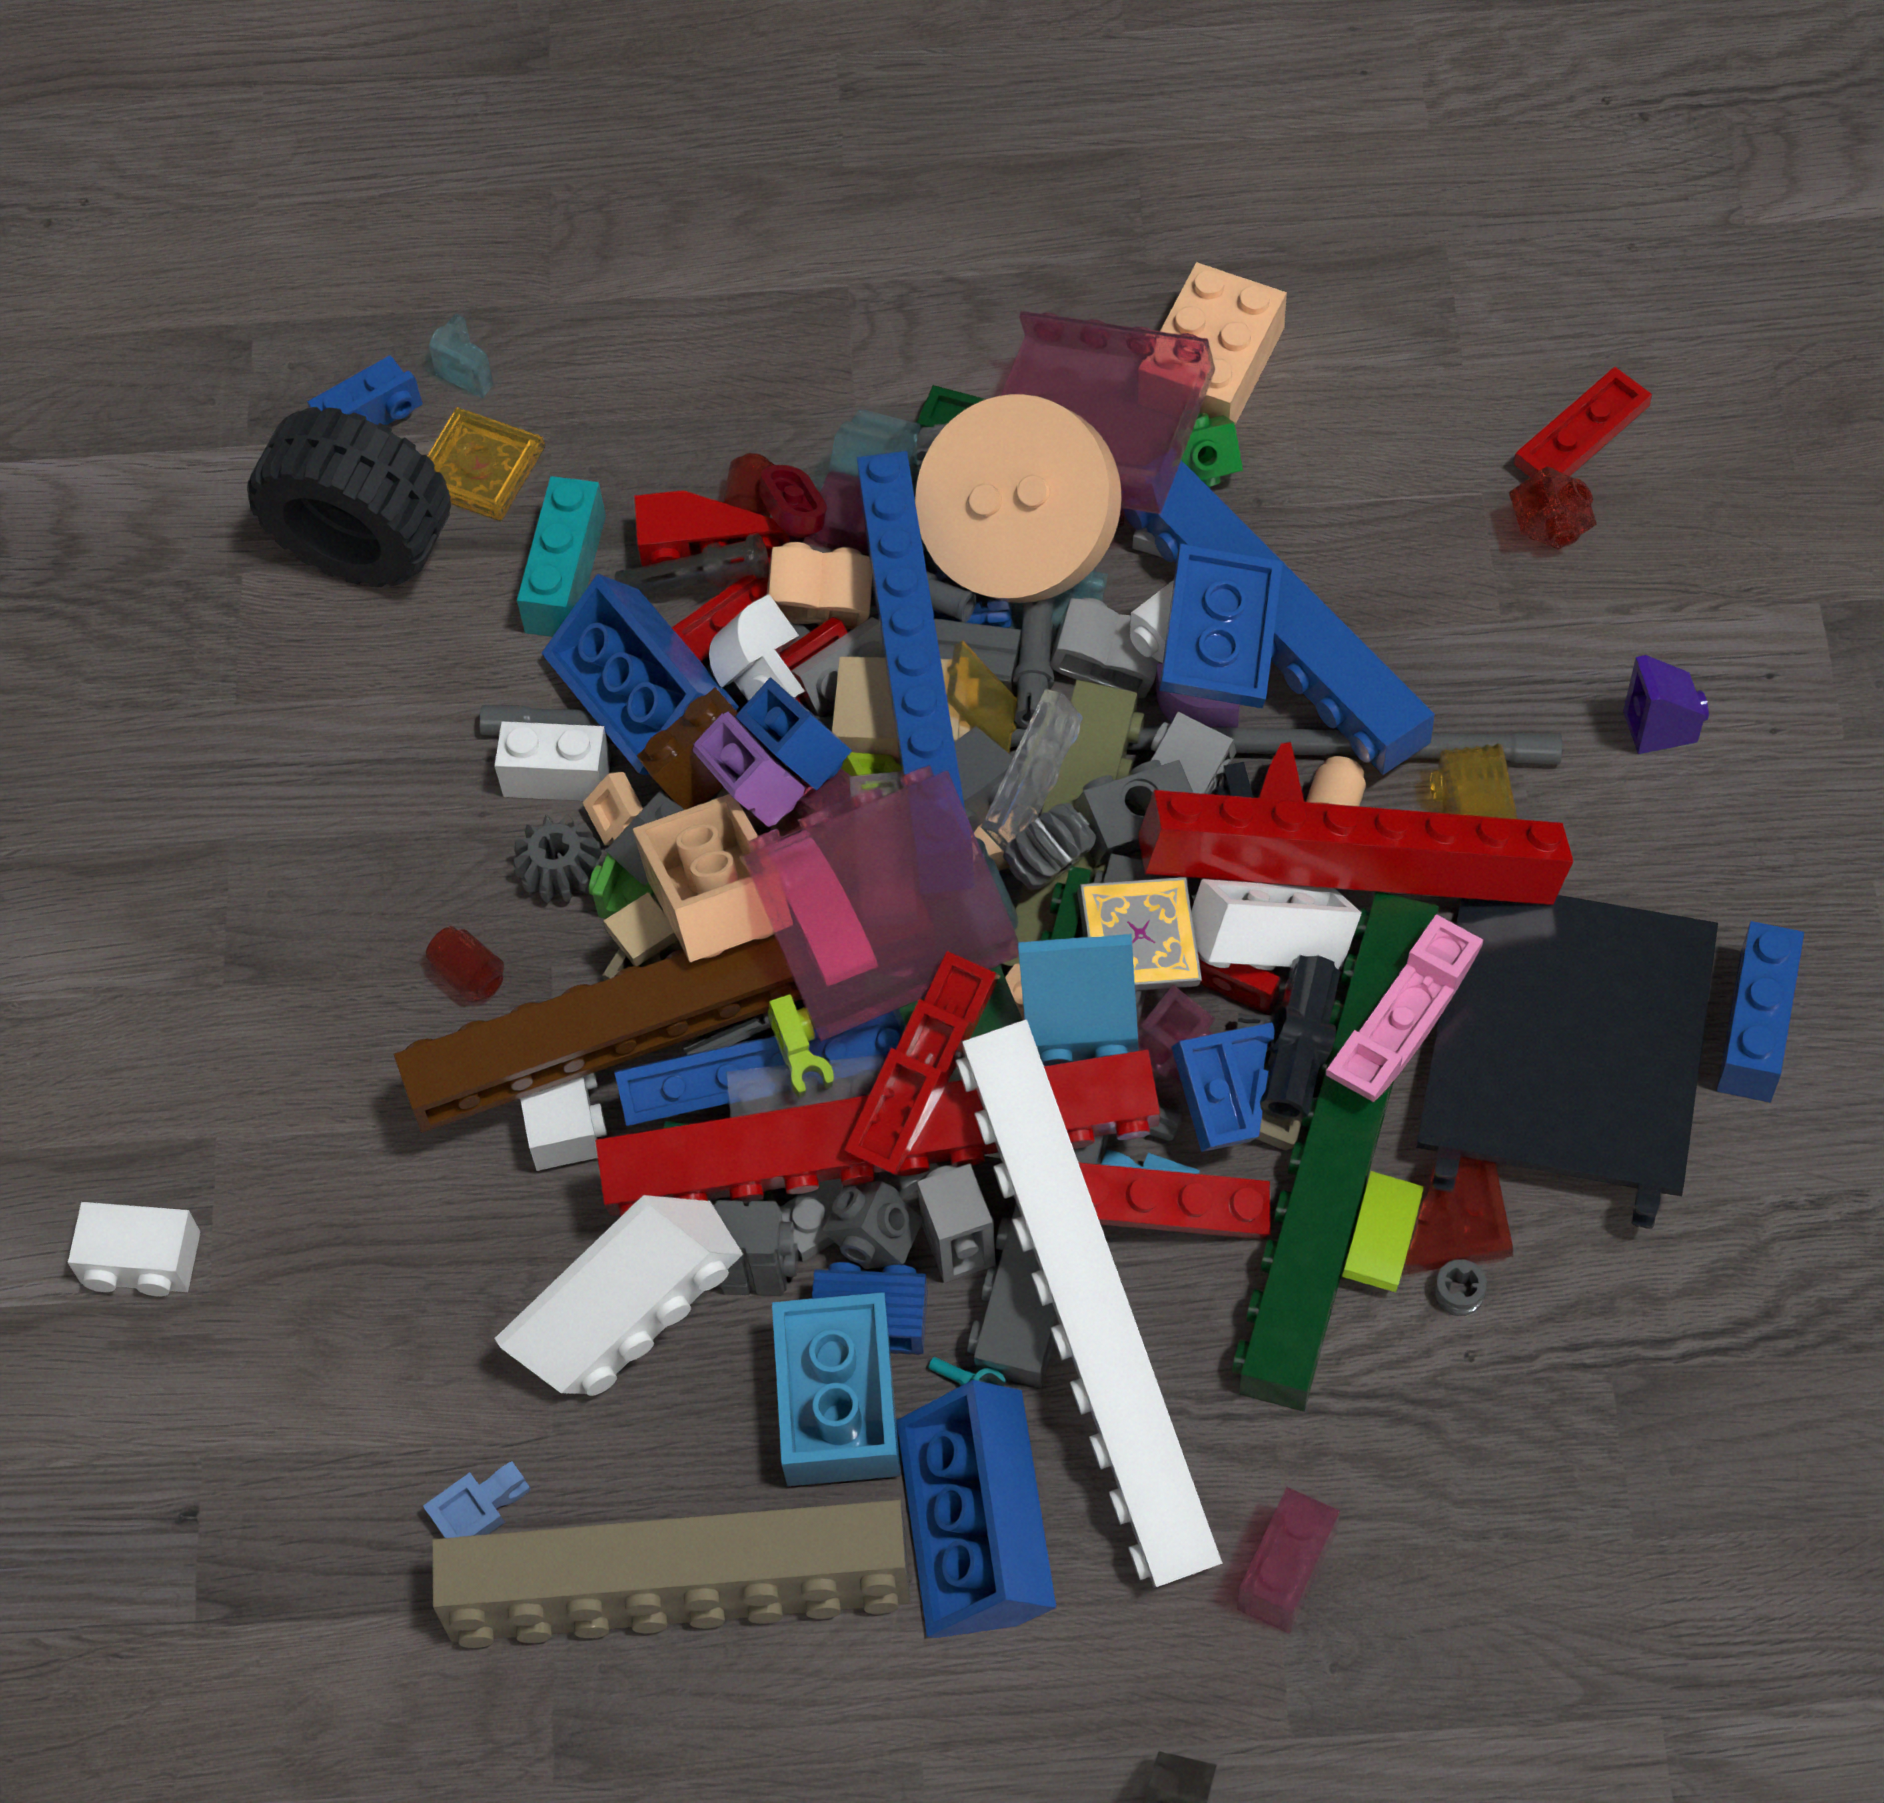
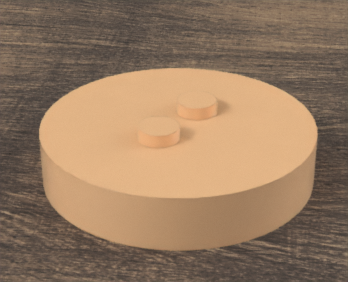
(1018, 498)

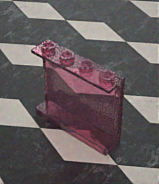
(1128, 384)
(879, 900)

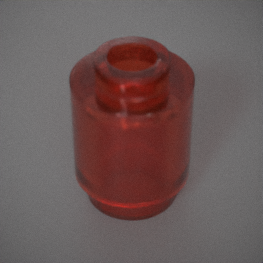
(744, 482)
(465, 963)

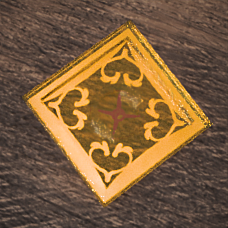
(484, 461)

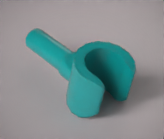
(962, 1377)

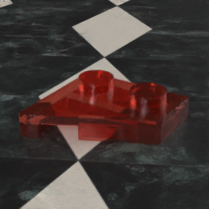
(1463, 1222)

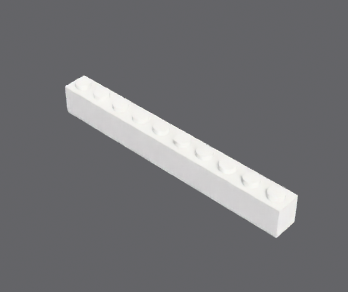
(1090, 1305)

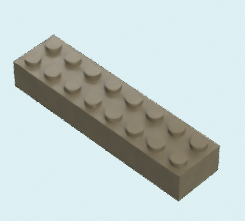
(671, 1573)

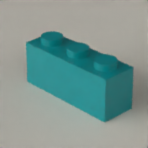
(561, 554)

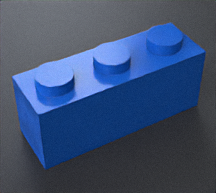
(1760, 1012)

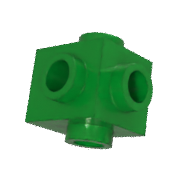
(1219, 449)

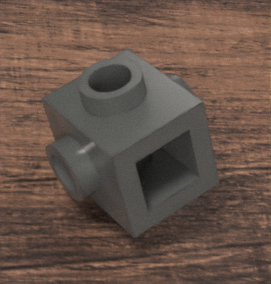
(873, 1225)

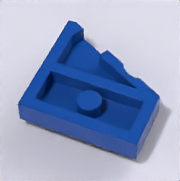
(1225, 1083)

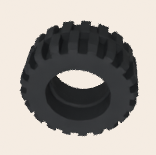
(349, 497)

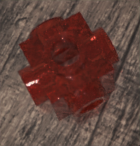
(1553, 508)

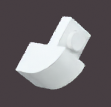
(750, 647)

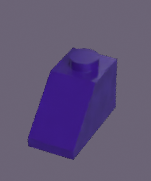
(1663, 706)

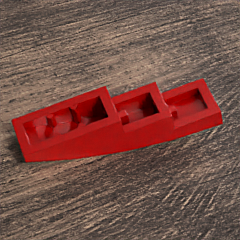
(921, 1063)

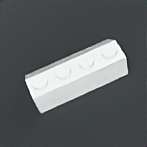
(622, 1294)

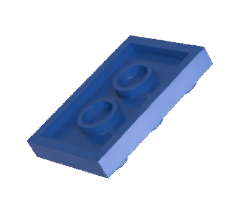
(1221, 626)

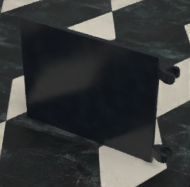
(1573, 1045)

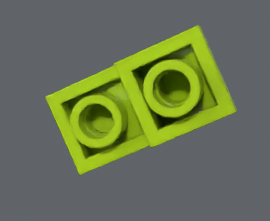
(1383, 1231)

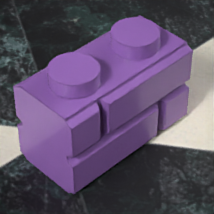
(748, 769)

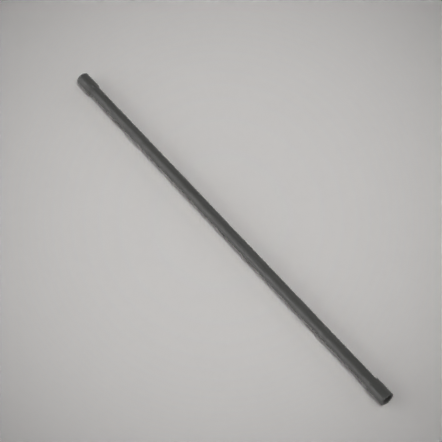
(1517, 747)

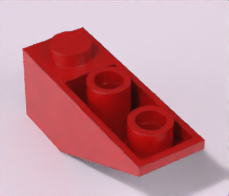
(684, 523)

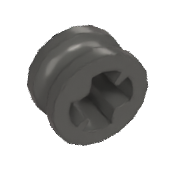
(1463, 1272)

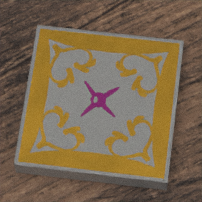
(1160, 926)

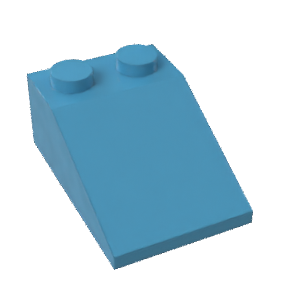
(1079, 997)
(835, 1389)

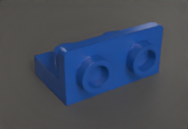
(376, 392)

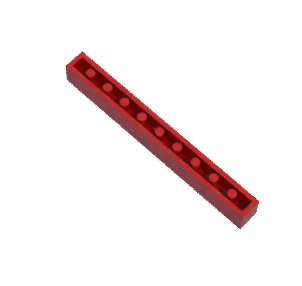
(807, 1142)

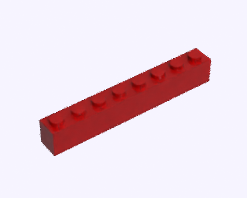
(1353, 847)

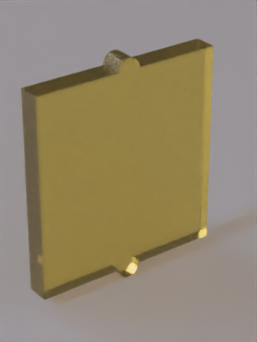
(980, 696)

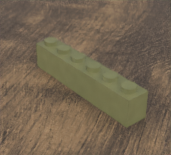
(1099, 751)

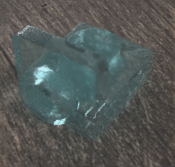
(460, 360)

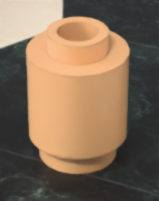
(1338, 782)

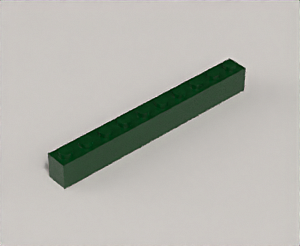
(1329, 1179)

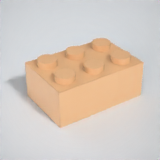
(1241, 327)
(700, 878)

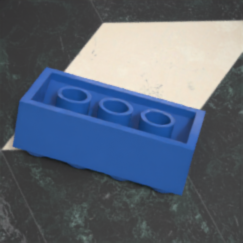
(627, 665)
(975, 1511)

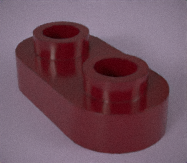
(792, 500)

